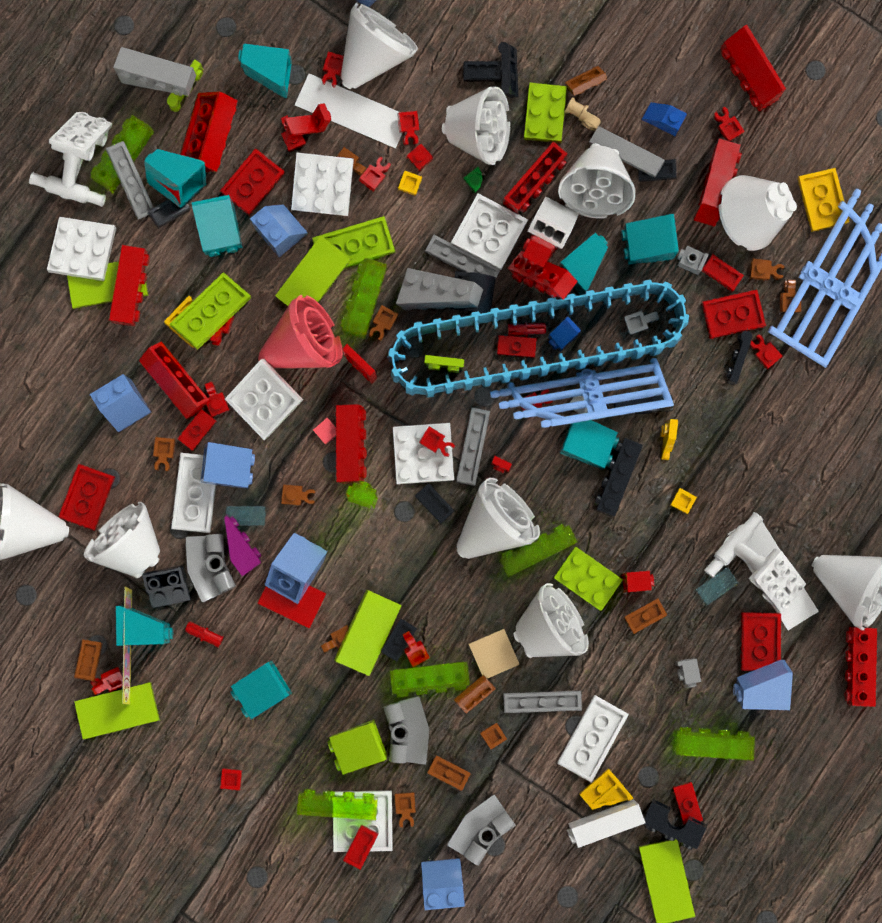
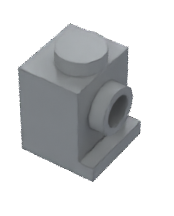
(692, 266)
(688, 672)

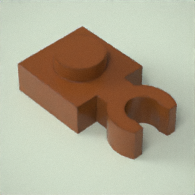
(763, 270)
(384, 320)
(163, 449)
(293, 495)
(405, 805)

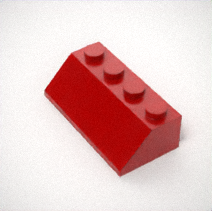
(752, 68)
(209, 128)

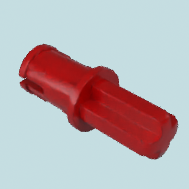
(527, 329)
(204, 634)

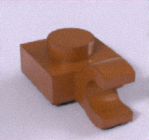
(357, 168)
(787, 297)
(337, 639)

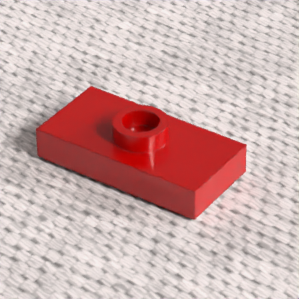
(722, 273)
(516, 346)
(197, 430)
(687, 802)
(360, 847)

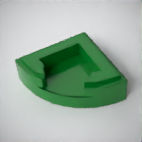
(474, 179)

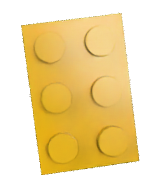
(821, 198)

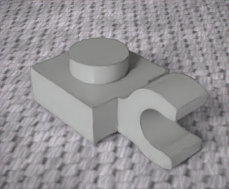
(638, 322)

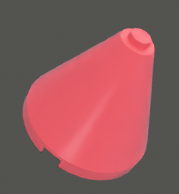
(303, 338)

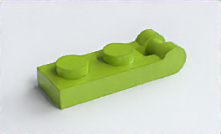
(175, 100)

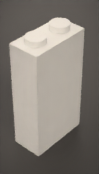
(553, 222)
(605, 823)

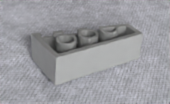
(153, 72)
(430, 290)

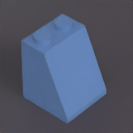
(278, 228)
(120, 402)
(227, 465)
(295, 567)
(765, 687)
(442, 884)

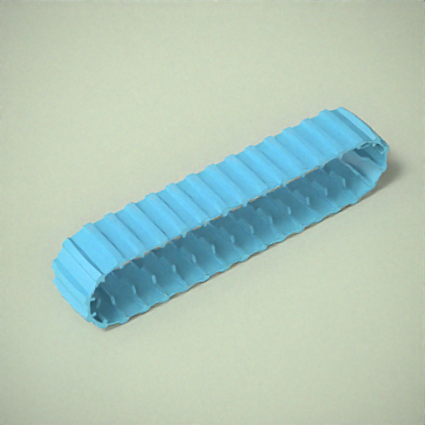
(644, 289)

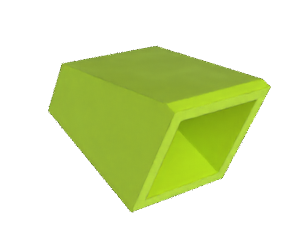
(357, 747)

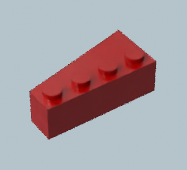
(721, 170)

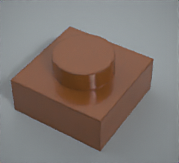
(493, 735)

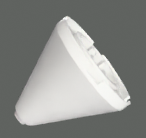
(372, 47)
(496, 522)
(26, 524)
(854, 585)

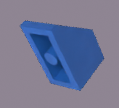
(664, 117)
(563, 334)

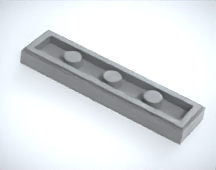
(629, 152)
(130, 179)
(459, 258)
(473, 446)
(542, 701)

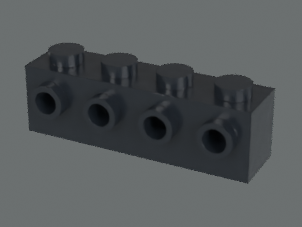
(619, 476)

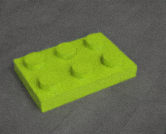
(545, 112)
(436, 362)
(588, 578)

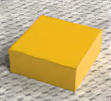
(410, 183)
(683, 501)

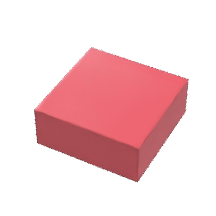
(325, 431)

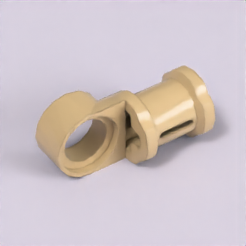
(588, 120)

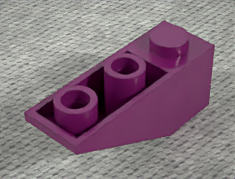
(240, 551)

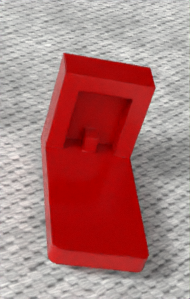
(309, 123)

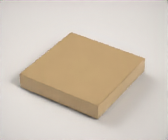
(494, 654)

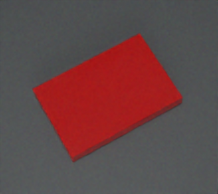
(252, 181)
(733, 314)
(361, 365)
(86, 497)
(302, 613)
(760, 640)

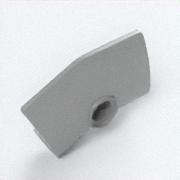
(200, 554)
(414, 744)
(485, 817)

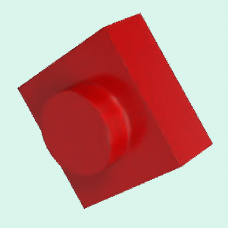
(420, 157)
(500, 465)
(231, 779)

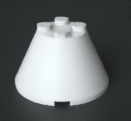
(480, 125)
(597, 184)
(754, 210)
(126, 542)
(551, 626)

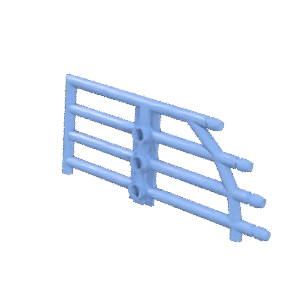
(831, 286)
(591, 393)

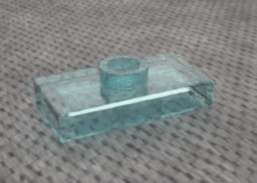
(247, 515)
(717, 586)

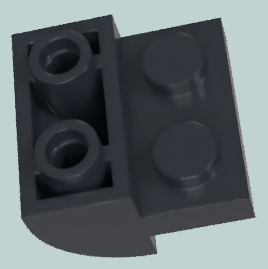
(487, 283)
(166, 586)

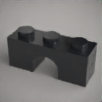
(689, 834)

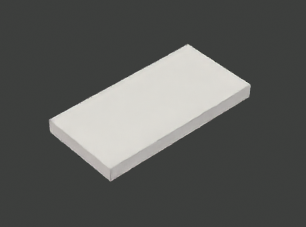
(192, 499)
(592, 738)

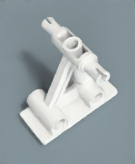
(76, 142)
(772, 573)

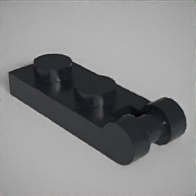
(509, 69)
(738, 356)

